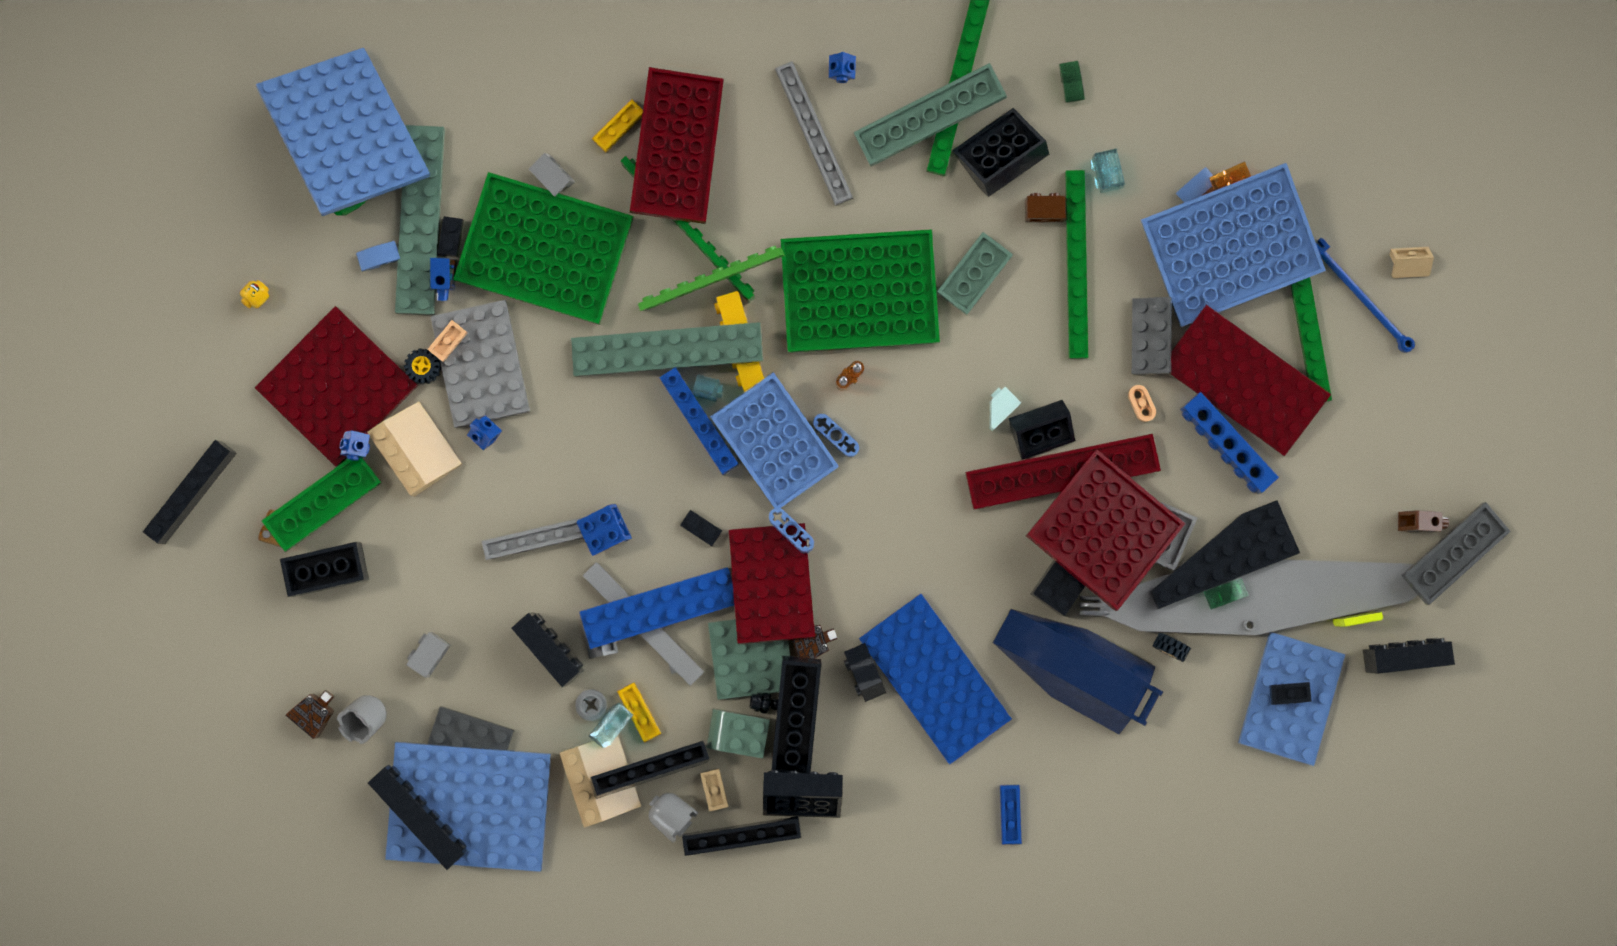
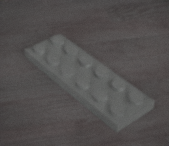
(1456, 553)

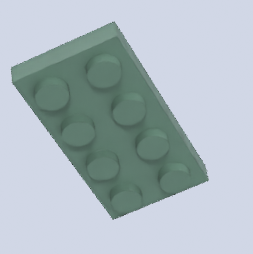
(974, 273)

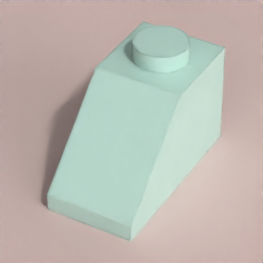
(1001, 406)

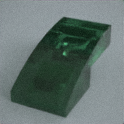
(1072, 81)
(1226, 593)

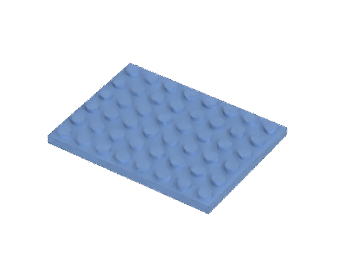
(342, 131)
(1233, 244)
(484, 795)

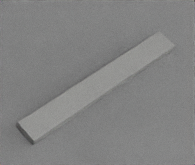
(813, 133)
(656, 638)

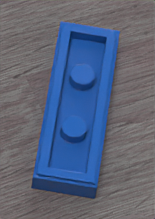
(1010, 814)

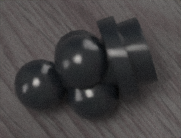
(763, 702)

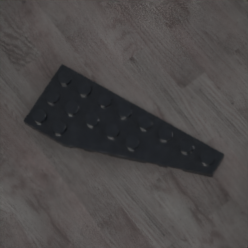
(1242, 547)

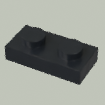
(450, 236)
(701, 528)
(1290, 693)

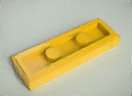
(618, 126)
(641, 716)

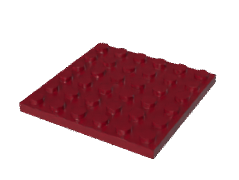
(335, 384)
(1105, 530)

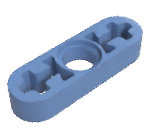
(822, 429)
(805, 536)

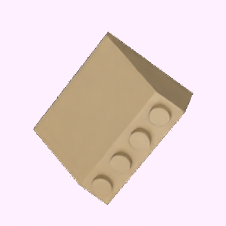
(414, 448)
(590, 760)

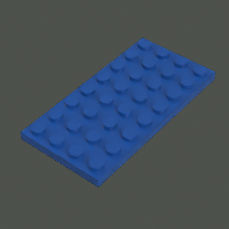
(935, 678)

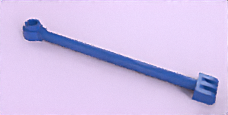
(1401, 339)

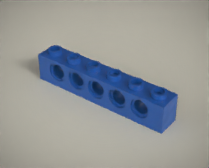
(699, 421)
(1265, 475)

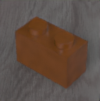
(1045, 208)

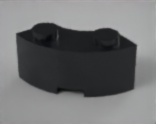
(864, 671)

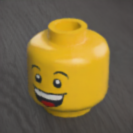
(254, 294)

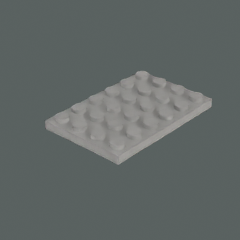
(484, 368)

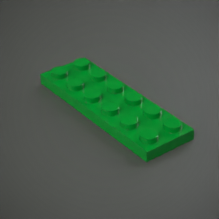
(320, 502)

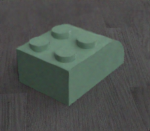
(738, 733)

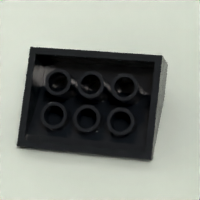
(1001, 152)
(802, 794)

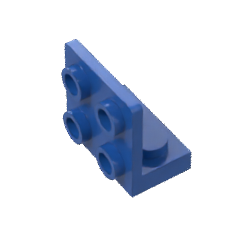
(603, 529)

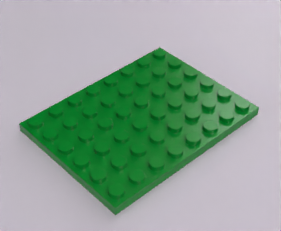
(543, 248)
(860, 291)

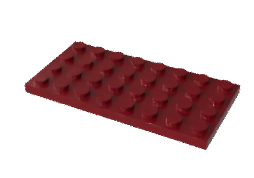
(676, 145)
(1246, 380)

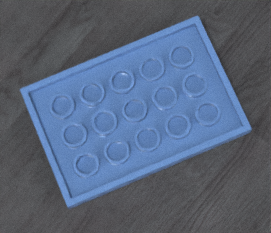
(774, 441)
(1291, 728)

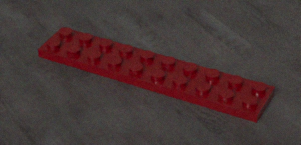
(1054, 471)

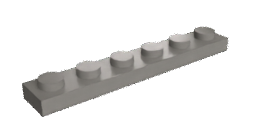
(531, 539)

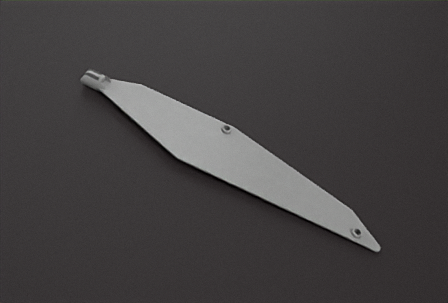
(1278, 599)

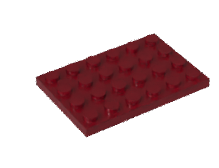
(770, 586)

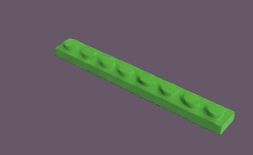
(718, 275)

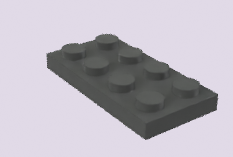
(1151, 335)
(463, 730)

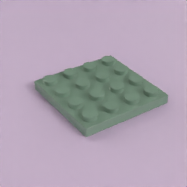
(744, 667)

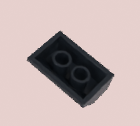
(1042, 429)

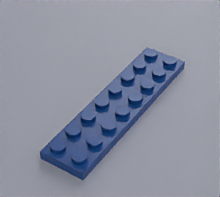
(658, 608)

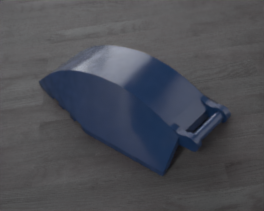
(1079, 668)

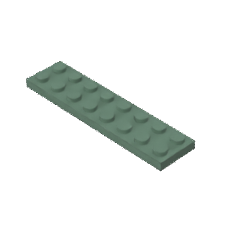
(930, 114)

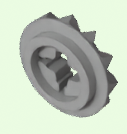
(581, 705)

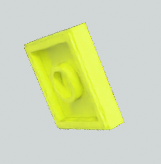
(1358, 619)

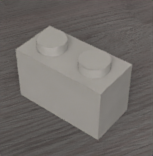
(428, 654)

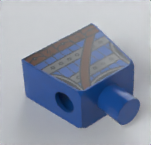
(442, 268)

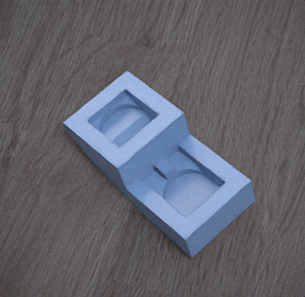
(1196, 186)
(377, 256)

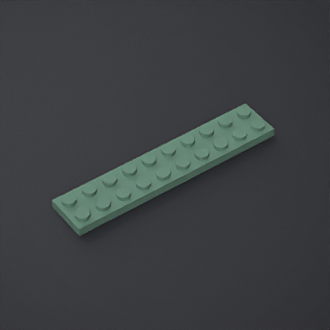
(420, 226)
(667, 349)

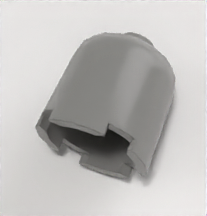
(362, 718)
(671, 815)

